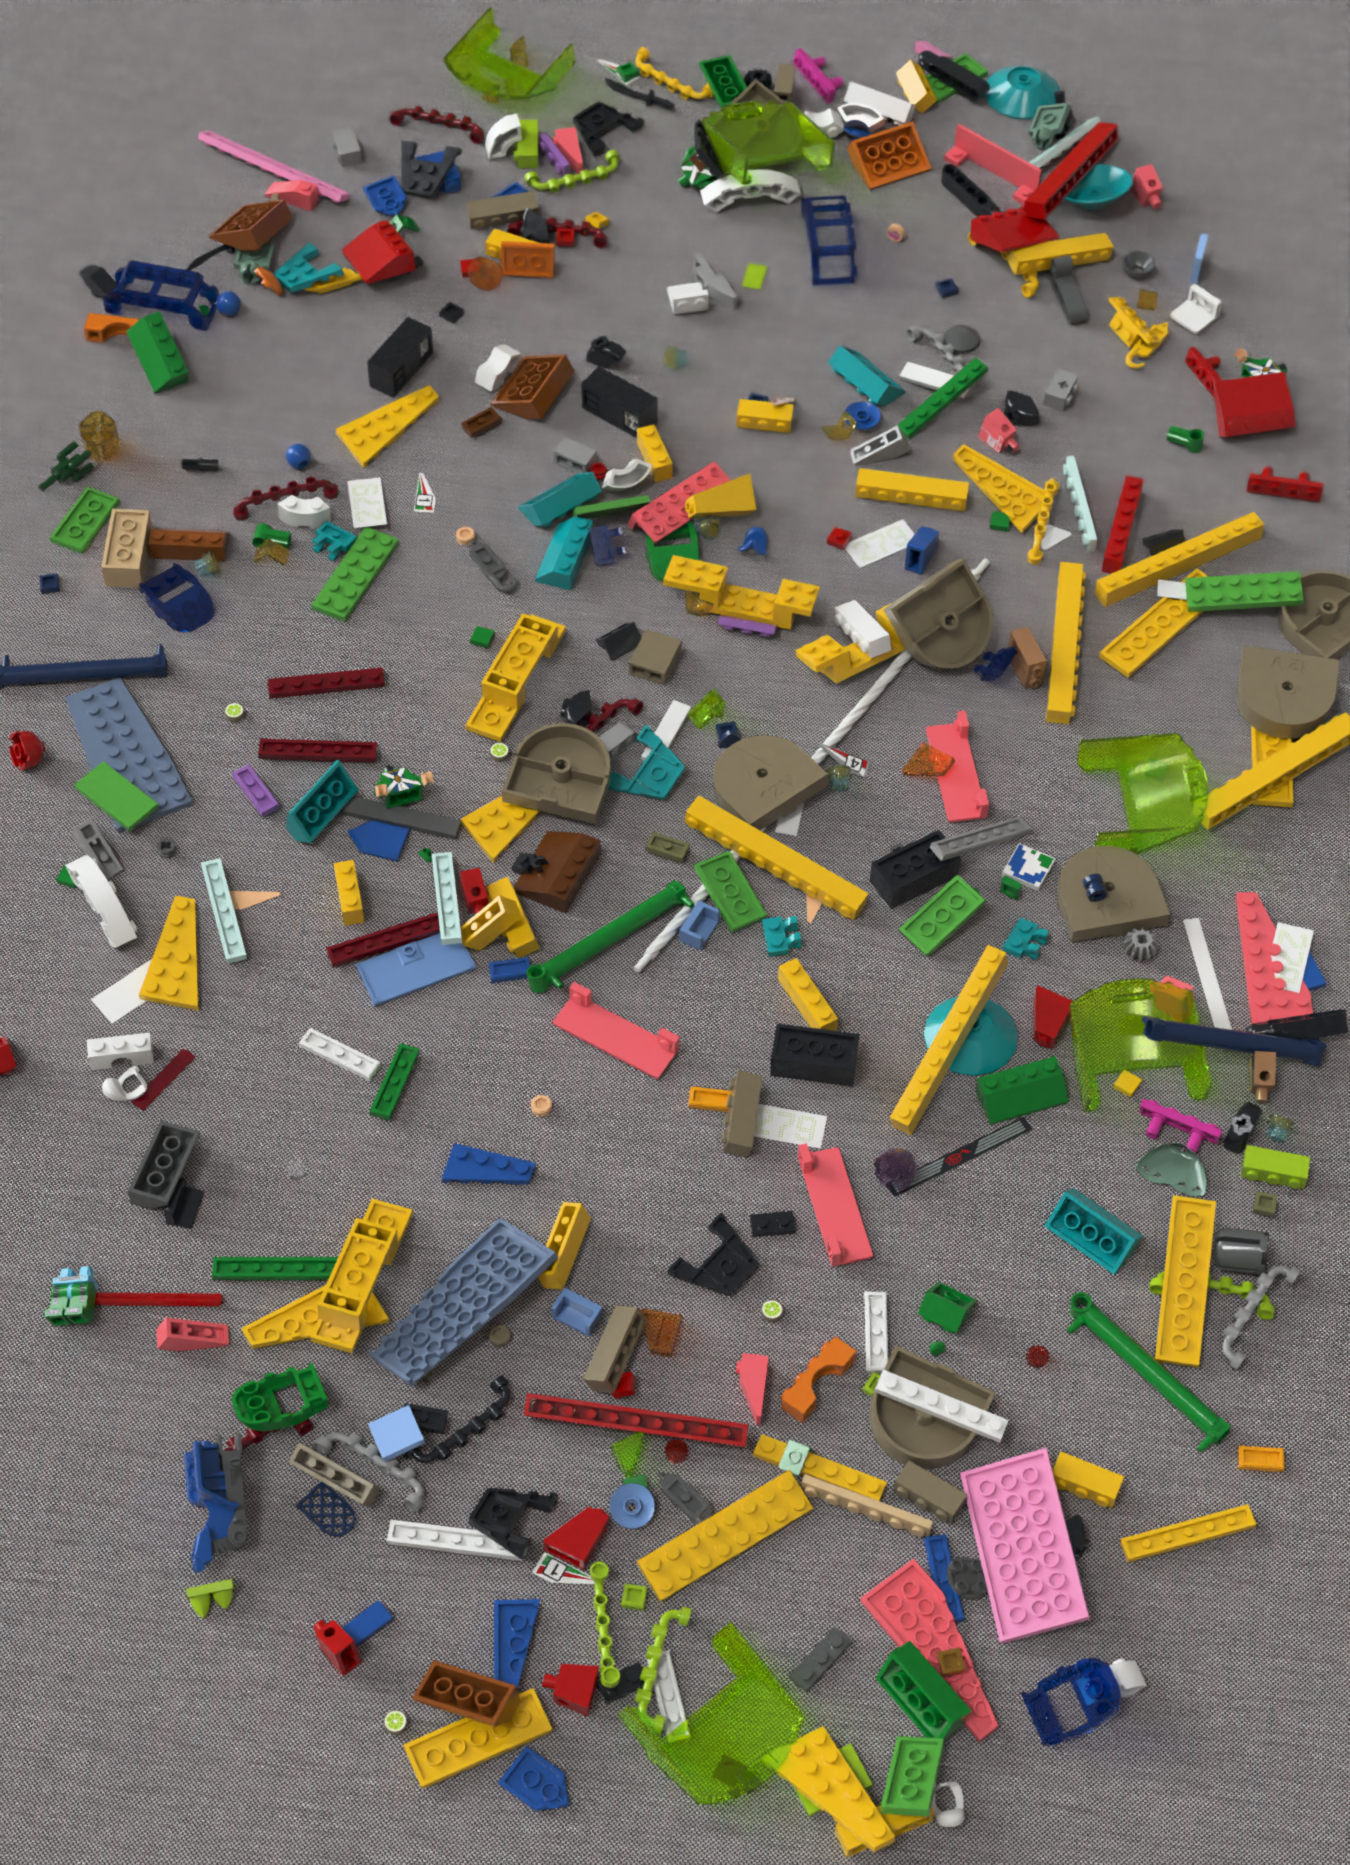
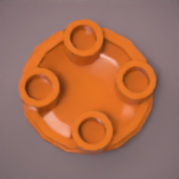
(269, 280)

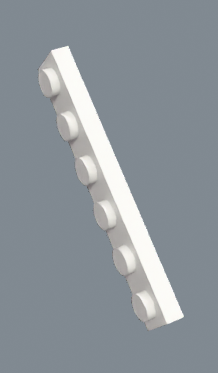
(941, 1406)
(445, 1539)

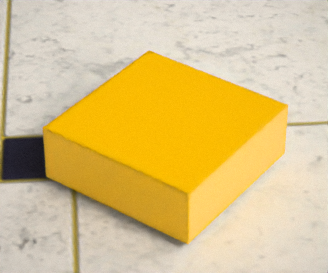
(597, 220)
(1127, 1083)

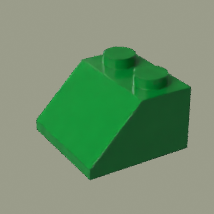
(946, 1307)

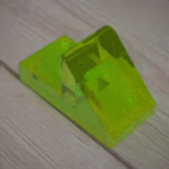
(710, 706)

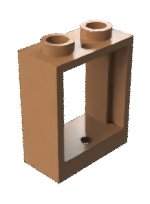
(1029, 661)

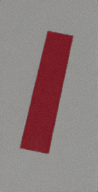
(164, 1078)

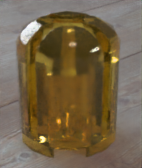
(94, 437)

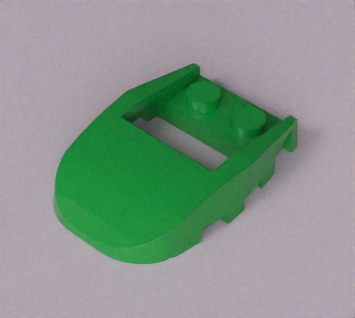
(661, 556)
(258, 1407)

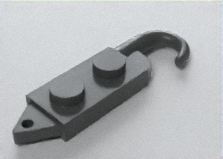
(490, 566)
(685, 1497)

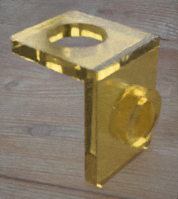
(517, 49)
(1147, 300)
(839, 431)
(272, 550)
(693, 602)

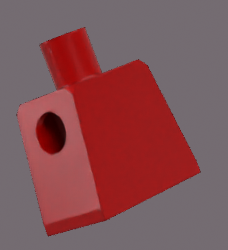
(473, 890)
(337, 1646)
(573, 1686)

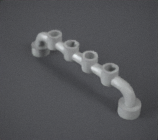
(937, 340)
(1243, 1314)
(371, 1454)

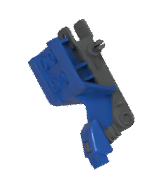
(217, 1485)

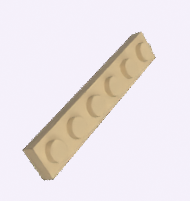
(872, 1508)

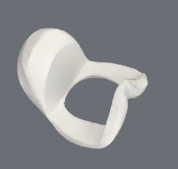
(114, 1087)
(951, 1817)

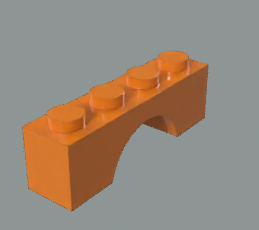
(102, 327)
(834, 1359)

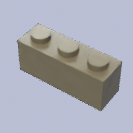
(929, 1492)

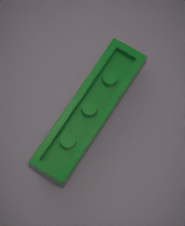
(394, 1081)

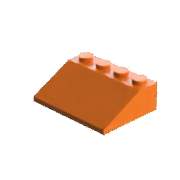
(888, 155)

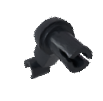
(1060, 98)

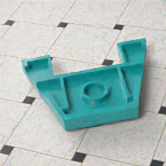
(299, 274)
(657, 773)

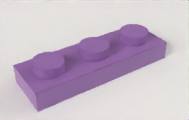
(554, 155)
(747, 626)
(255, 790)

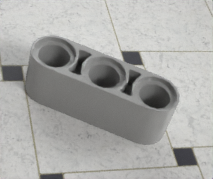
(618, 739)

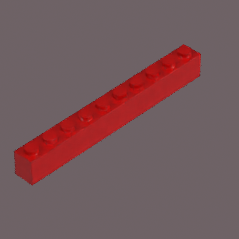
(1071, 170)
(636, 1419)

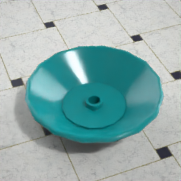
(1020, 90)
(1100, 187)
(986, 1046)

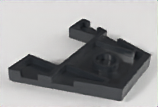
(600, 119)
(705, 151)
(422, 176)
(725, 1268)
(500, 1512)

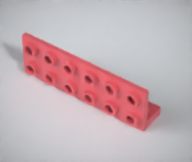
(996, 160)
(668, 510)
(960, 785)
(615, 1034)
(834, 1205)

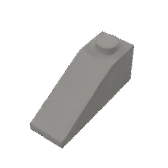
(882, 447)
(96, 847)

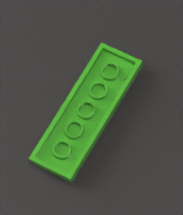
(355, 574)
(1244, 591)

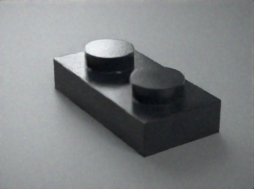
(772, 1224)
(429, 1418)
(628, 1684)

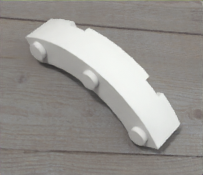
(764, 182)
(102, 899)

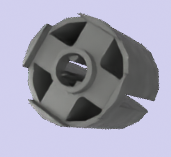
(1241, 1250)

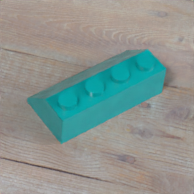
(865, 376)
(561, 498)
(565, 553)
(321, 804)
(1093, 1230)

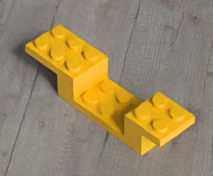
(741, 602)
(843, 662)
(506, 679)
(366, 1250)

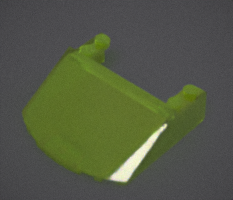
(496, 75)
(764, 135)
(1159, 787)
(1111, 1037)
(733, 1737)

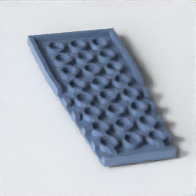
(119, 734)
(464, 1300)

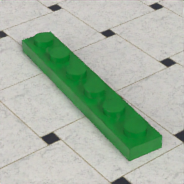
(943, 397)
(272, 1268)

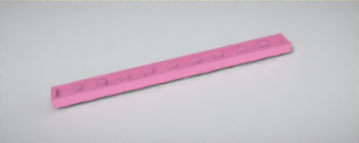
(269, 164)

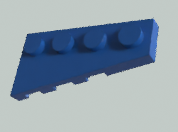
(483, 1166)
(512, 1636)

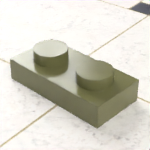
(667, 847)

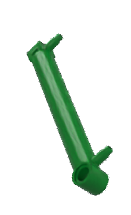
(543, 974)
(1149, 1368)

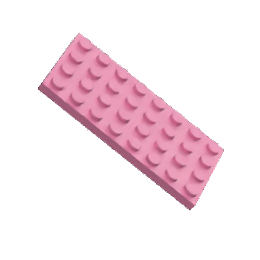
(1024, 1546)

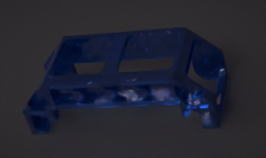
(817, 251)
(165, 275)

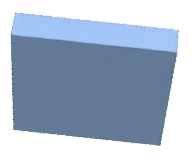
(1199, 258)
(396, 1433)

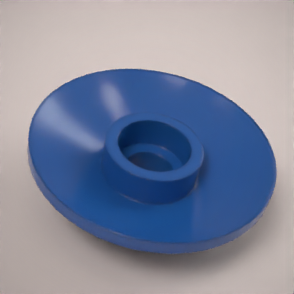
(855, 132)
(865, 415)

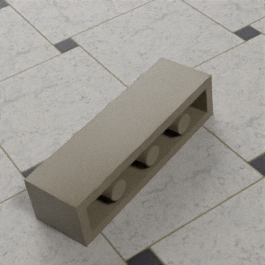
(500, 209)
(742, 1113)
(614, 1349)
(334, 1475)

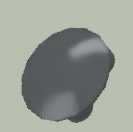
(961, 338)
(967, 1577)

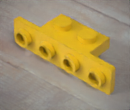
(1129, 325)

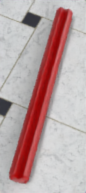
(158, 1299)

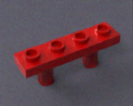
(1203, 368)
(1284, 487)

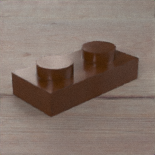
(481, 422)

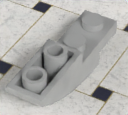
(716, 285)

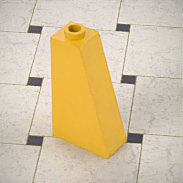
(726, 499)

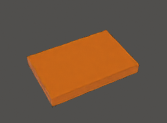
(527, 259)

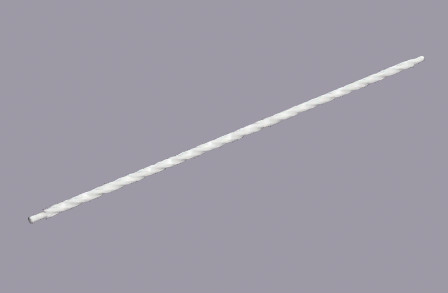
(847, 723)

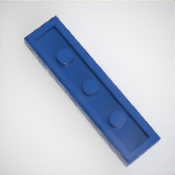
(938, 1561)

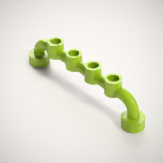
(570, 180)
(1225, 1286)
(653, 1654)
(609, 1675)

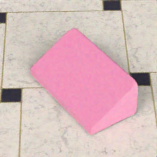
(926, 46)

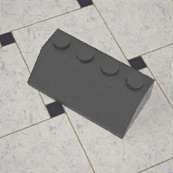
(162, 1165)

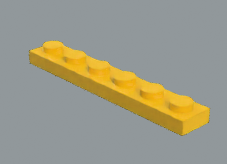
(772, 1450)
(1187, 1533)

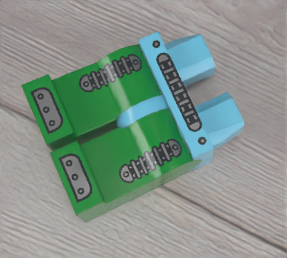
(72, 1297)

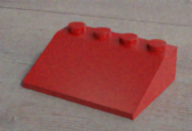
(1011, 230)
(379, 253)
(1253, 404)

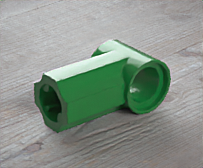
(1191, 439)
(264, 531)

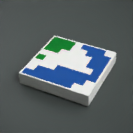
(1028, 867)

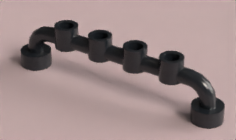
(476, 1424)

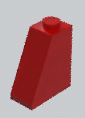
(1049, 1016)
(578, 1538)

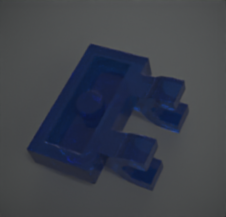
(602, 546)
(998, 665)

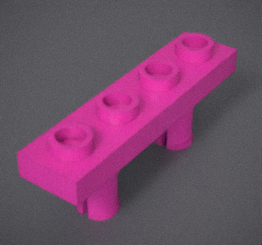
(811, 71)
(1189, 1124)

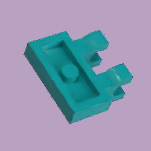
(334, 535)
(775, 936)
(1021, 936)

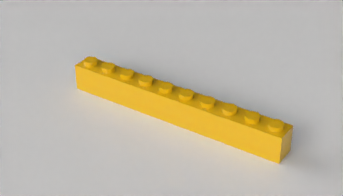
(1179, 559)
(1065, 643)
(1277, 770)
(776, 858)
(949, 1040)

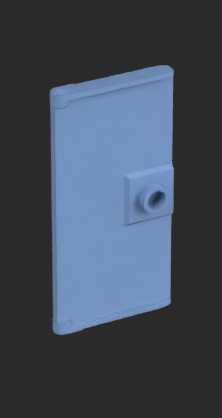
(413, 968)

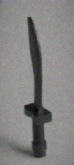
(650, 98)
(203, 258)

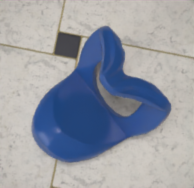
(755, 539)

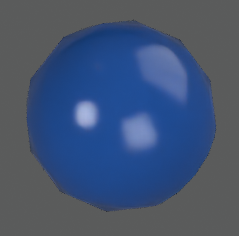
(228, 303)
(297, 455)

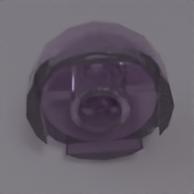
(895, 1168)

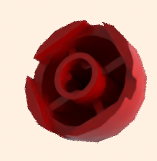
(26, 749)

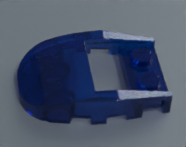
(184, 611)
(1095, 1689)

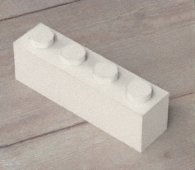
(885, 104)
(862, 628)

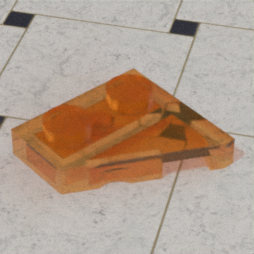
(928, 762)
(661, 1331)

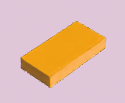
(708, 1099)
(1261, 1458)

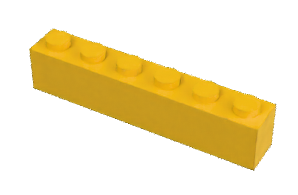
(1081, 249)
(912, 489)

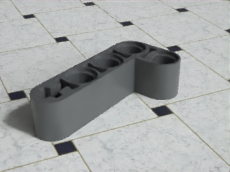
(1066, 289)

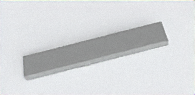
(980, 838)

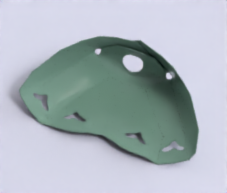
(1174, 1168)

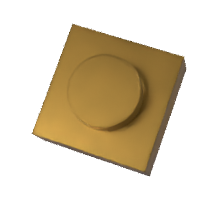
(951, 1662)

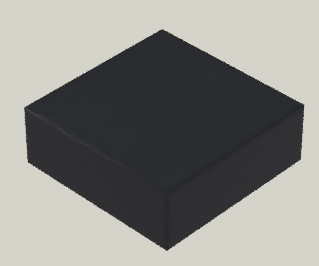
(451, 312)

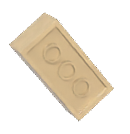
(126, 548)

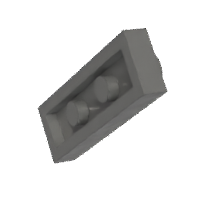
(820, 1659)

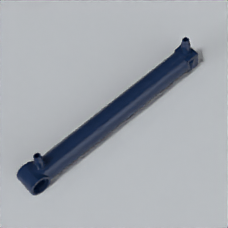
(83, 670)
(1308, 1051)

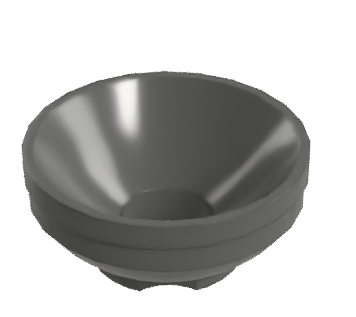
(1140, 260)

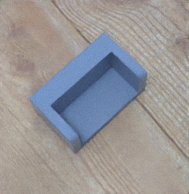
(699, 925)
(576, 1312)

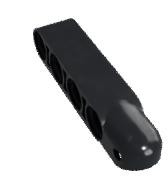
(954, 75)
(967, 191)
(1304, 1026)

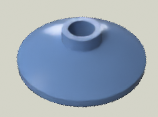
(627, 1495)

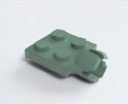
(1048, 122)
(248, 261)

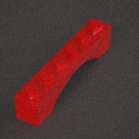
(1122, 524)

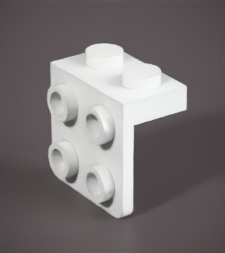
(687, 298)
(1198, 310)

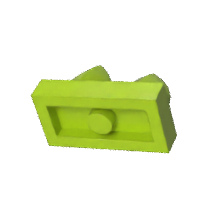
(200, 1596)

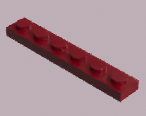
(326, 683)
(317, 750)
(383, 940)

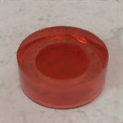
(1037, 1356)
(676, 1451)

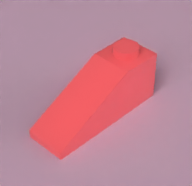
(568, 145)
(296, 193)
(190, 1335)
(753, 1381)

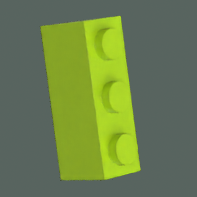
(527, 147)
(1275, 1167)

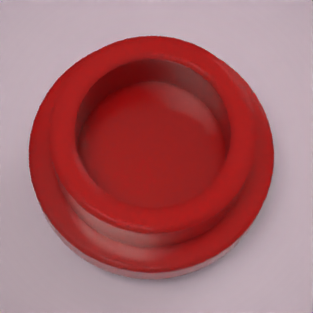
(599, 470)

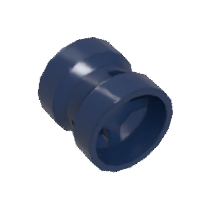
(1094, 886)

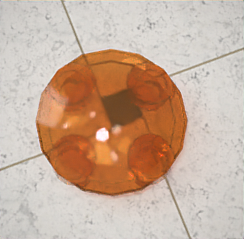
(485, 273)

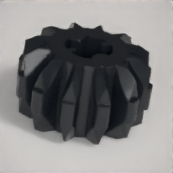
(761, 75)

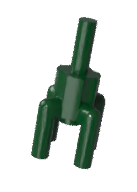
(67, 467)

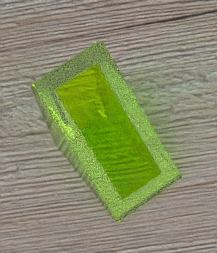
(627, 1452)

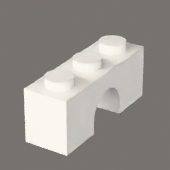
(133, 1047)

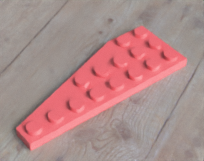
(1265, 993)
(916, 1611)

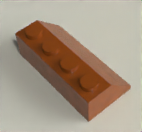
(187, 543)
(468, 1694)

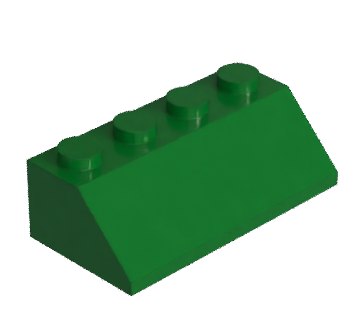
(723, 79)
(157, 352)
(1022, 1090)
(922, 1693)

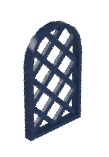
(300, 1506)

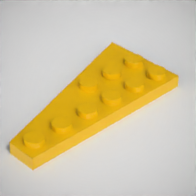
(380, 428)
(1006, 489)
(498, 825)
(174, 966)
(298, 1321)
(830, 1784)

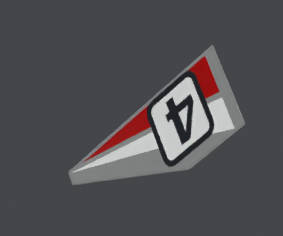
(858, 765)

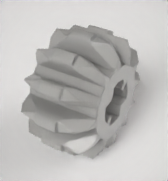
(1141, 944)

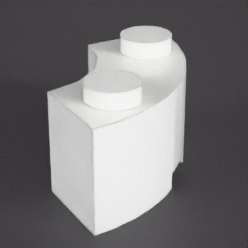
(861, 115)
(828, 121)
(502, 136)
(496, 368)
(623, 479)
(303, 512)
(1128, 1677)

